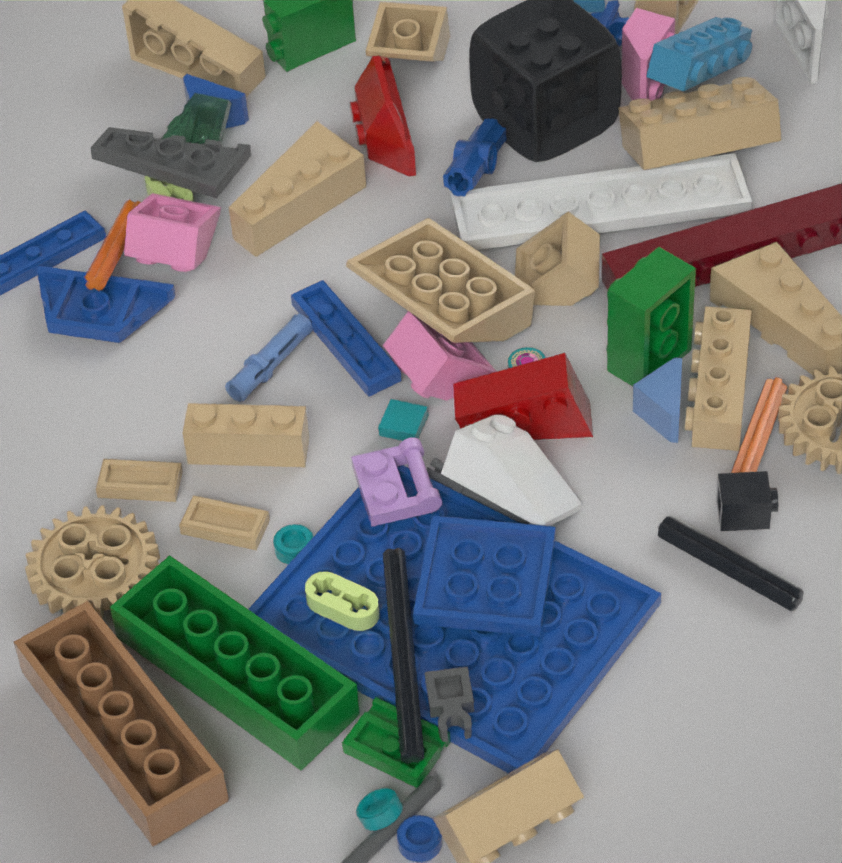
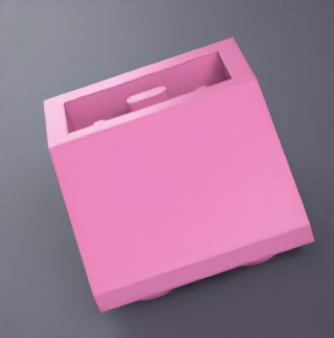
(638, 40)

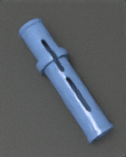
(259, 367)

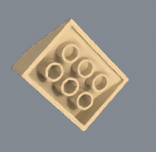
(447, 284)

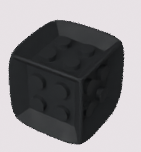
(546, 76)

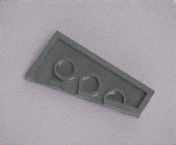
(192, 166)

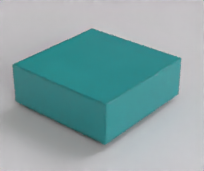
(403, 420)

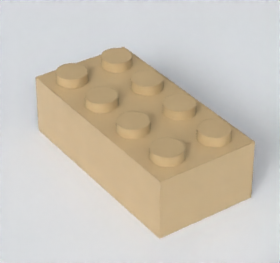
(699, 123)

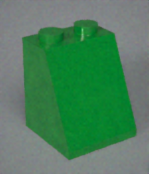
(306, 29)

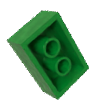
(650, 316)

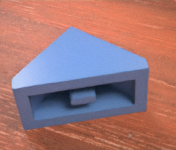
(658, 399)

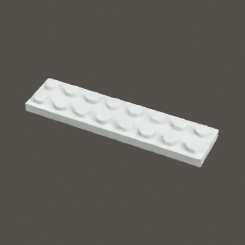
(603, 200)

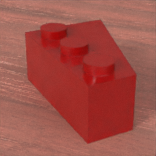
(537, 396)

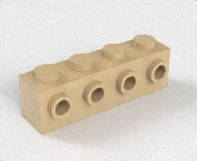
(720, 380)

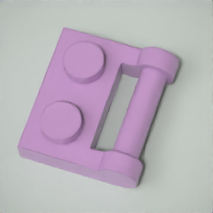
(383, 488)

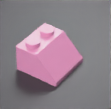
(170, 232)
(432, 359)

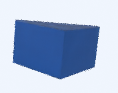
(238, 112)

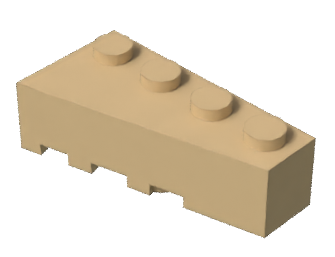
(184, 42)
(297, 189)
(783, 306)

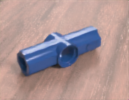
(474, 157)

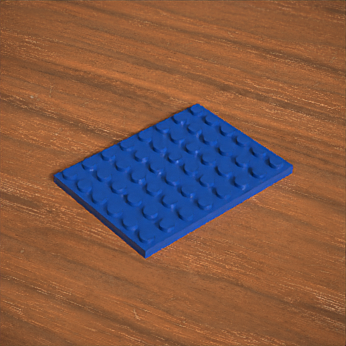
(519, 683)

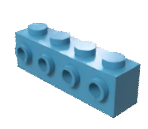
(700, 53)

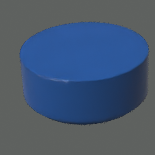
(419, 838)

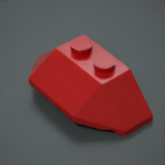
(382, 118)

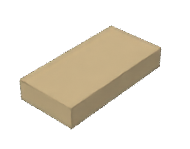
(139, 480)
(224, 522)

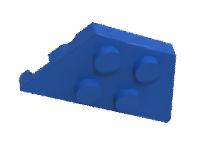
(97, 314)

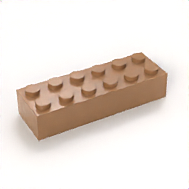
(121, 723)

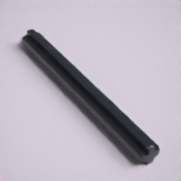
(403, 656)

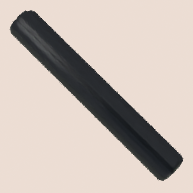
(730, 563)

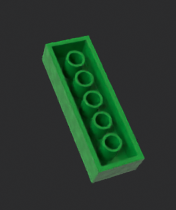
(236, 662)

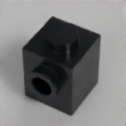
(745, 501)

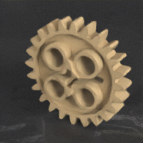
(811, 417)
(90, 560)

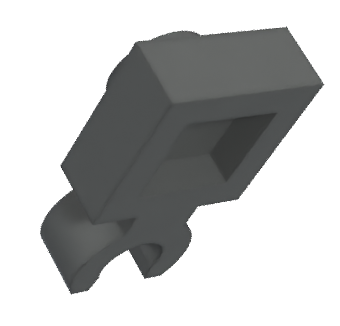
(450, 699)

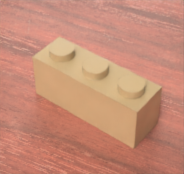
(246, 435)
(509, 809)

